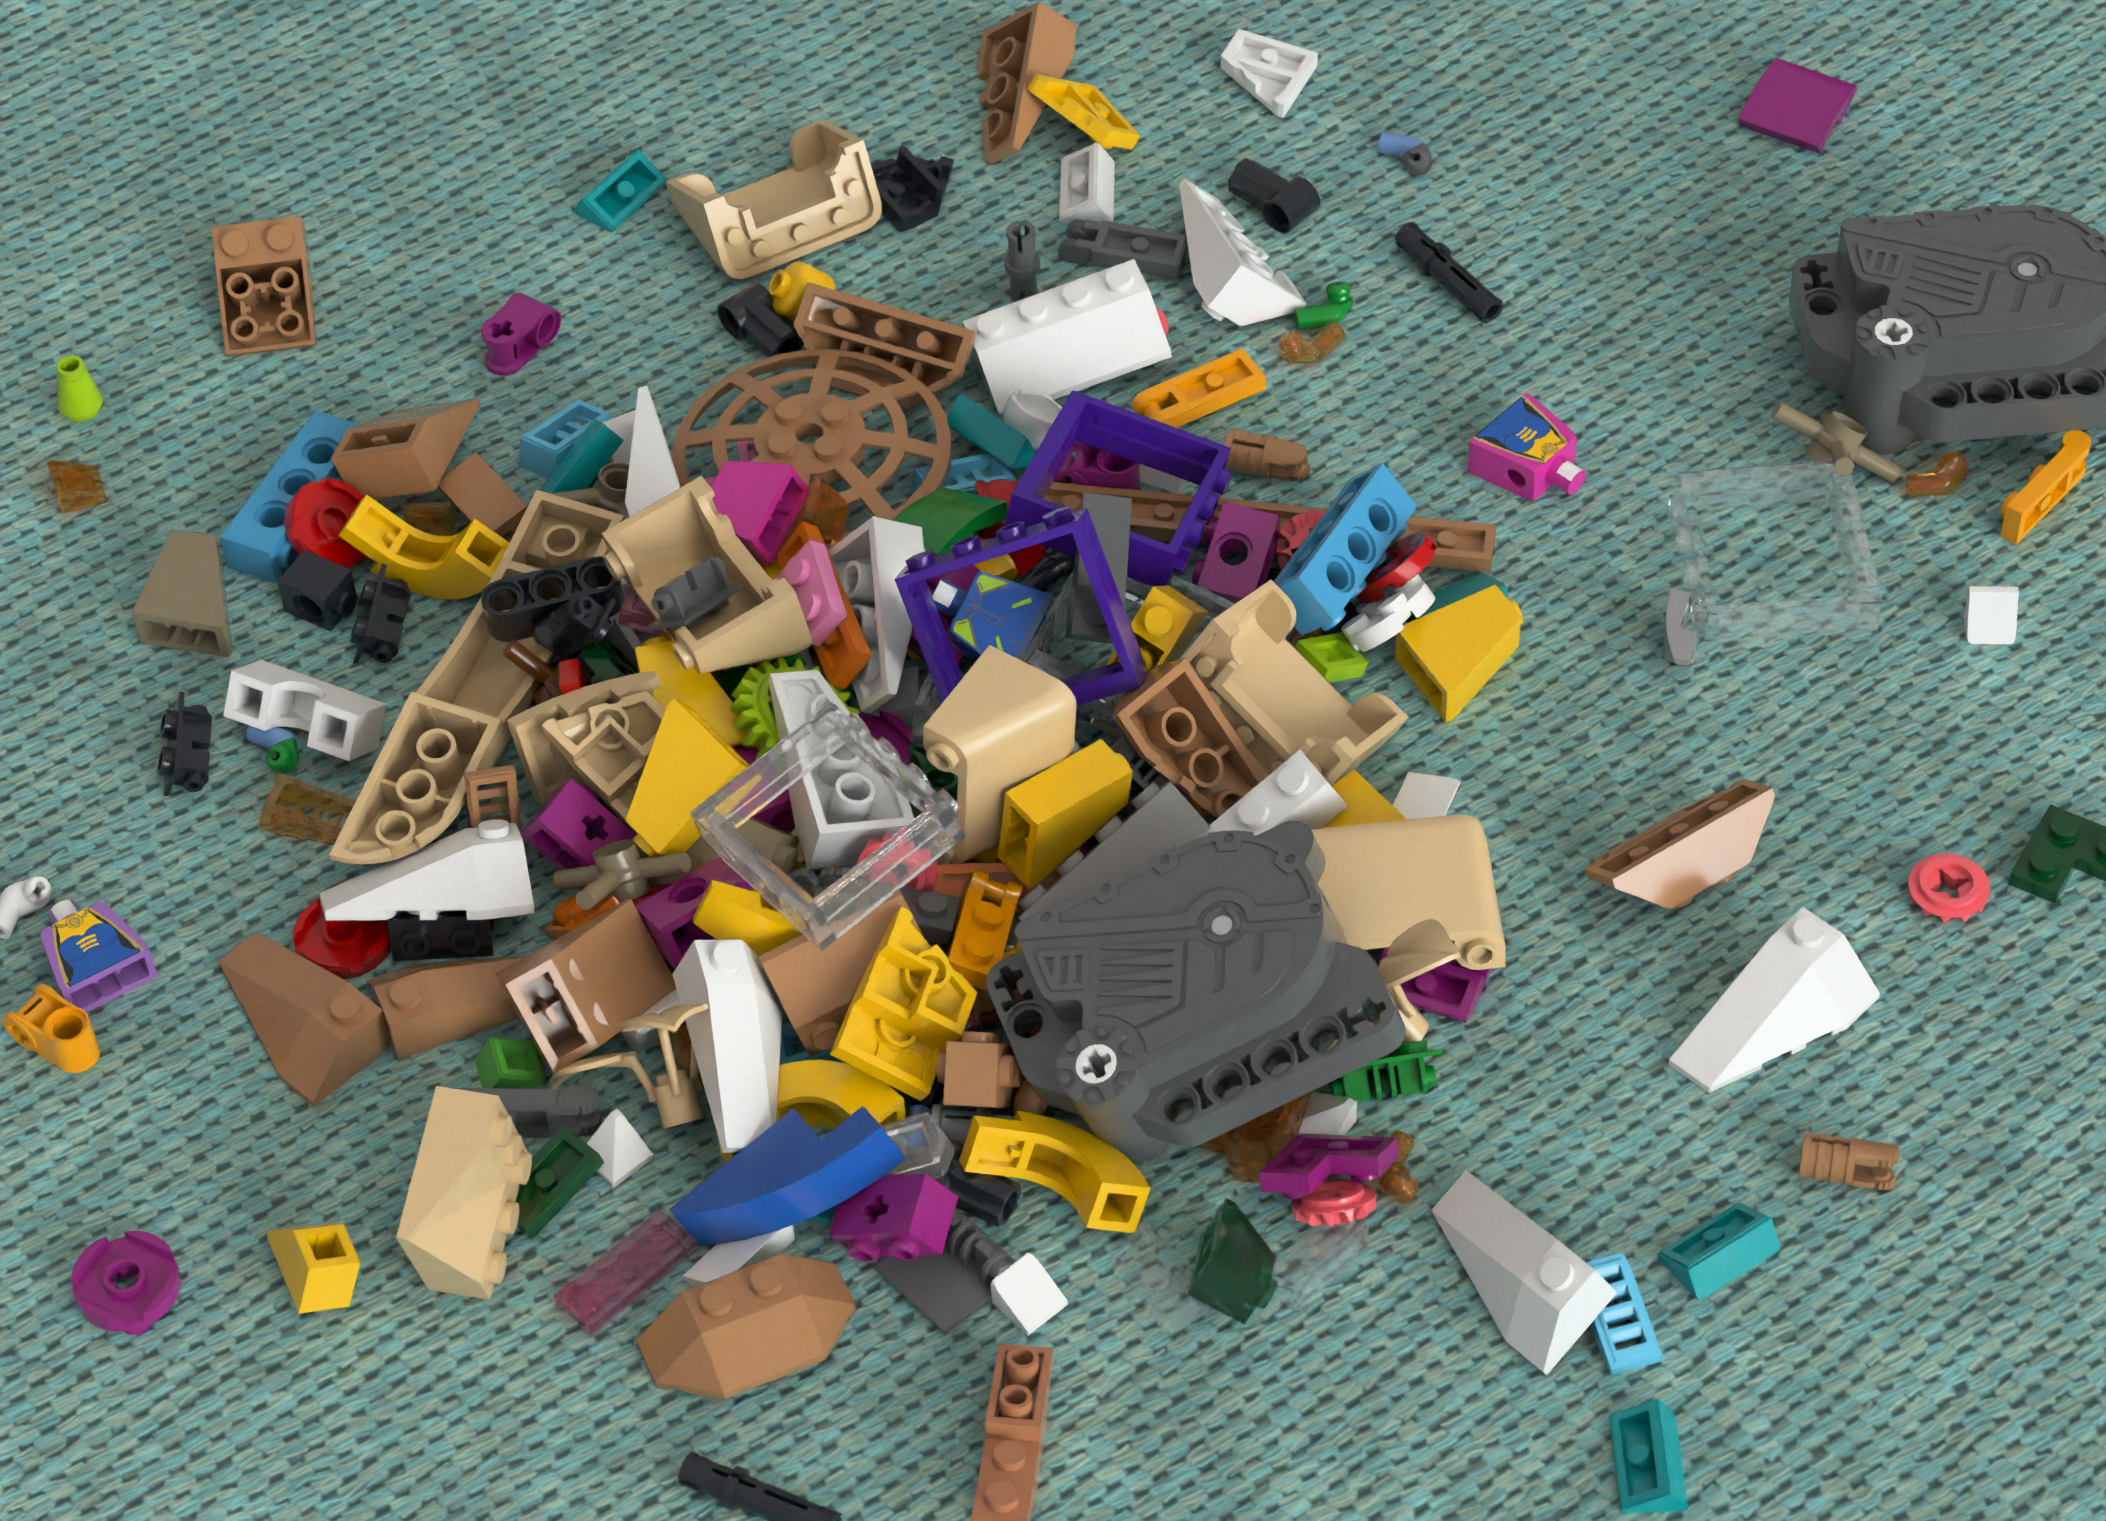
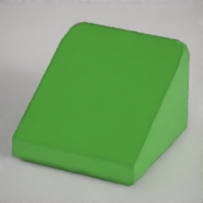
(509, 1064)

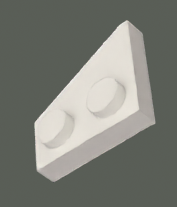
(1268, 69)

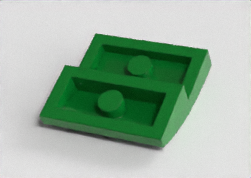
(951, 517)

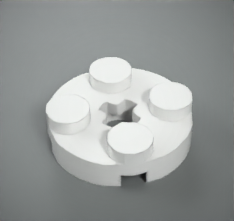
(1385, 617)

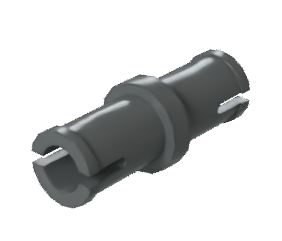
(1022, 260)

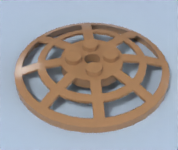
(829, 417)

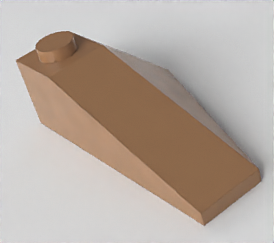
(1009, 57)
(1187, 737)
(441, 1002)
(304, 1016)

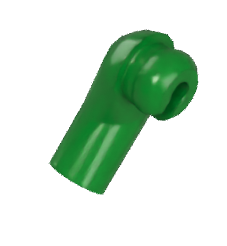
(1331, 309)

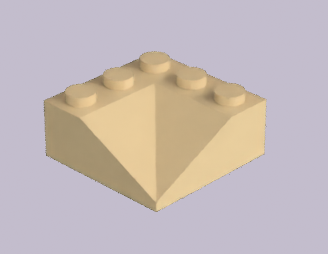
(464, 1193)

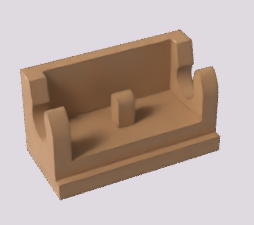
(483, 496)

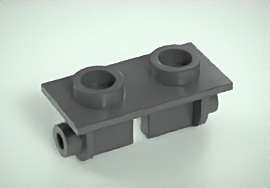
(691, 595)

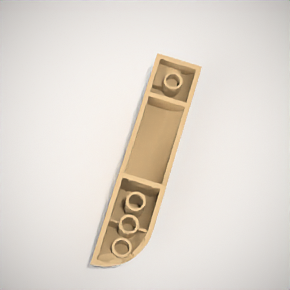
(464, 704)

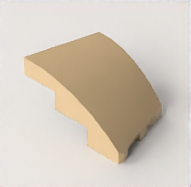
(610, 746)
(541, 760)

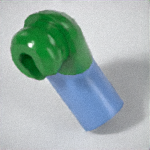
(280, 745)

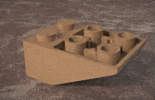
(264, 285)
(403, 449)
(587, 984)

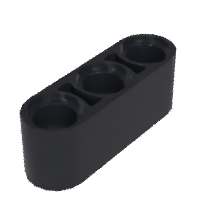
(529, 595)

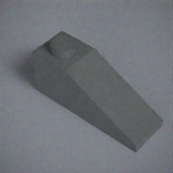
(1112, 524)

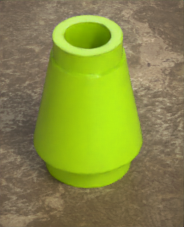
(76, 390)

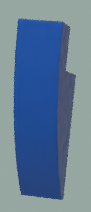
(787, 1178)

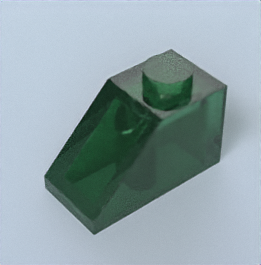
(1233, 1265)

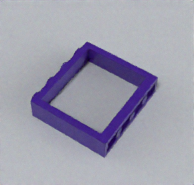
(1140, 441)
(933, 640)

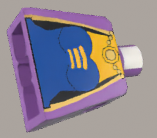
(94, 954)

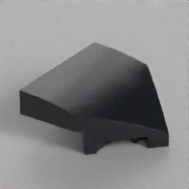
(911, 188)

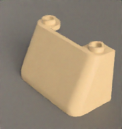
(788, 214)
(676, 534)
(1279, 697)
(995, 734)
(1414, 871)

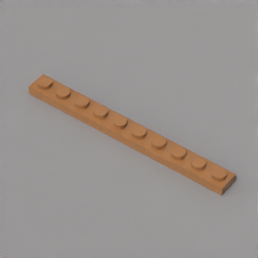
(1159, 514)

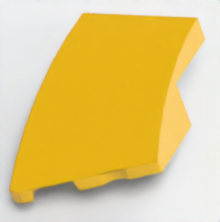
(904, 1010)

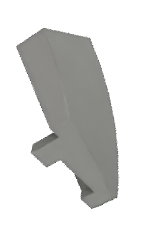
(1678, 642)

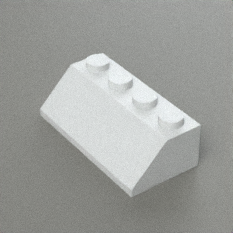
(1069, 336)

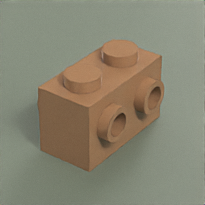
(979, 1071)

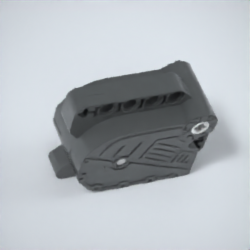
(1958, 324)
(1193, 992)

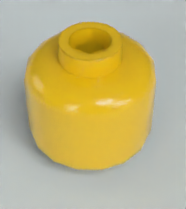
(790, 284)

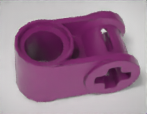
(518, 333)
(1098, 468)

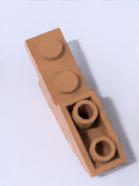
(1014, 1434)

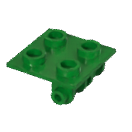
(1410, 1069)

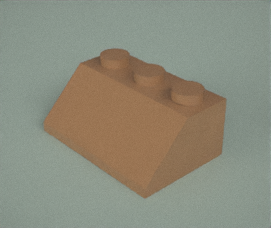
(821, 984)

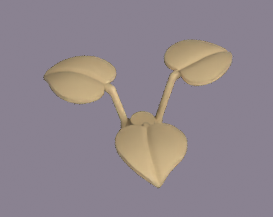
(1410, 955)
(675, 1093)

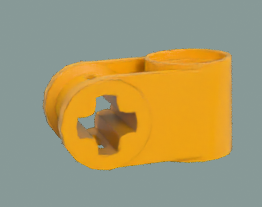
(54, 1030)

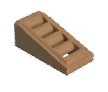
(510, 790)

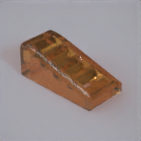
(293, 823)
(1263, 1138)

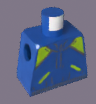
(991, 614)

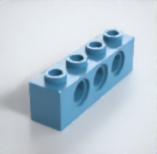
(257, 535)
(1345, 548)

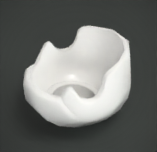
(1031, 415)

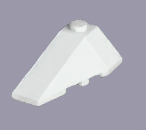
(1229, 266)
(650, 464)
(867, 569)
(842, 798)
(468, 871)
(1786, 996)
(734, 1039)
(1523, 1274)

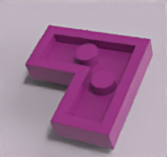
(1314, 1157)

